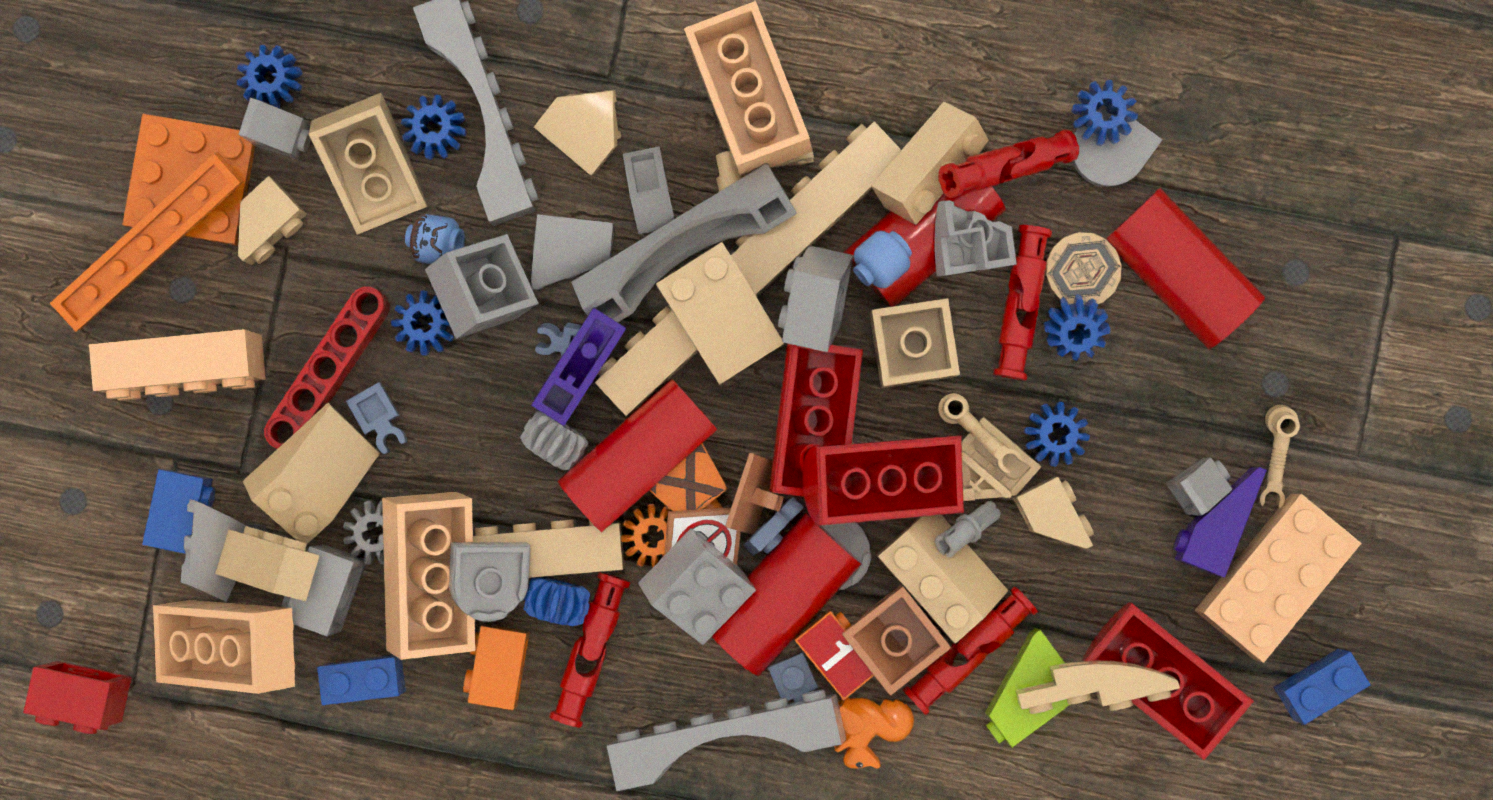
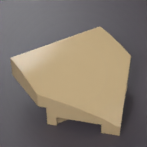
(583, 127)
(980, 471)

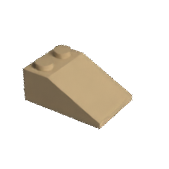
(367, 163)
(720, 313)
(312, 474)

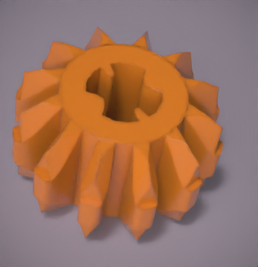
(644, 527)

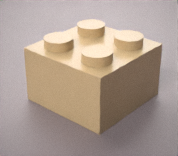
(914, 343)

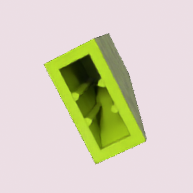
(1027, 670)

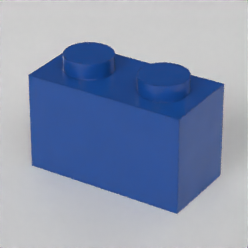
(168, 513)
(361, 679)
(1321, 686)

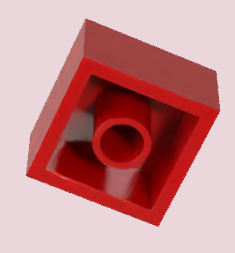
(76, 696)

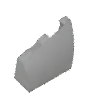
(970, 241)
(568, 248)
(204, 551)

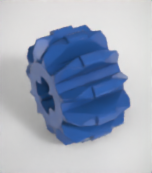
(280, 67)
(1115, 105)
(434, 114)
(1088, 334)
(419, 336)
(1068, 440)
(556, 601)

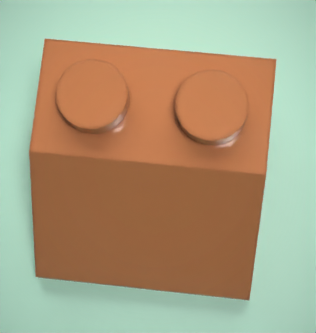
(896, 640)

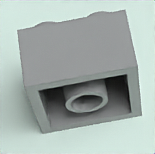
(481, 286)
(816, 298)
(696, 586)
(329, 593)

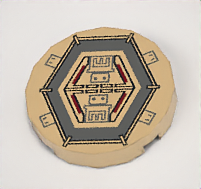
(1083, 266)

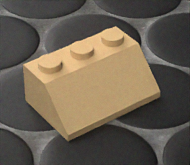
(949, 589)

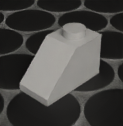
(275, 129)
(648, 189)
(1200, 486)

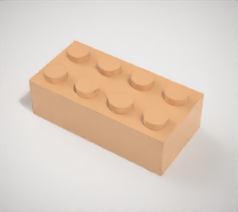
(748, 89)
(177, 362)
(416, 574)
(1278, 577)
(224, 646)

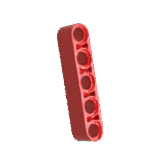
(329, 348)

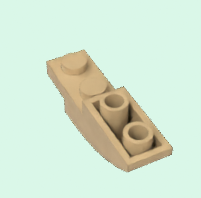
(1112, 681)

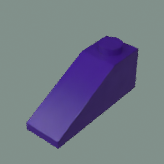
(578, 366)
(1214, 536)

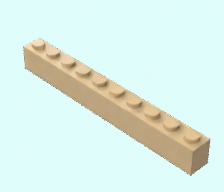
(761, 259)

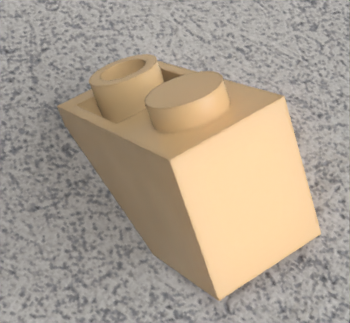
(264, 219)
(1050, 513)

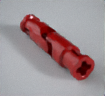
(1008, 163)
(1024, 294)
(596, 629)
(975, 646)

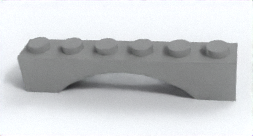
(501, 181)
(741, 209)
(803, 725)

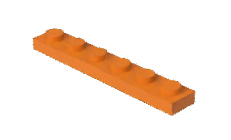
(147, 242)

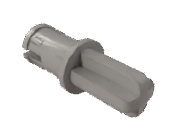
(967, 529)

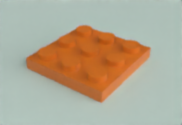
(170, 153)

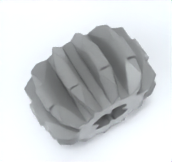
(553, 441)
(361, 529)

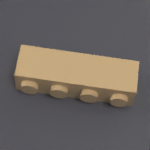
(564, 547)

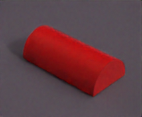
(922, 239)
(1185, 269)
(813, 409)
(636, 455)
(883, 480)
(790, 590)
(1205, 702)

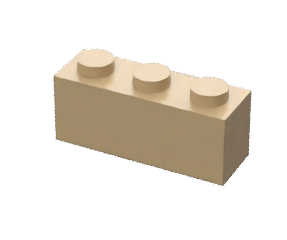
(911, 180)
(268, 562)

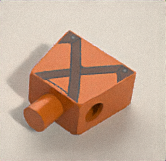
(691, 484)

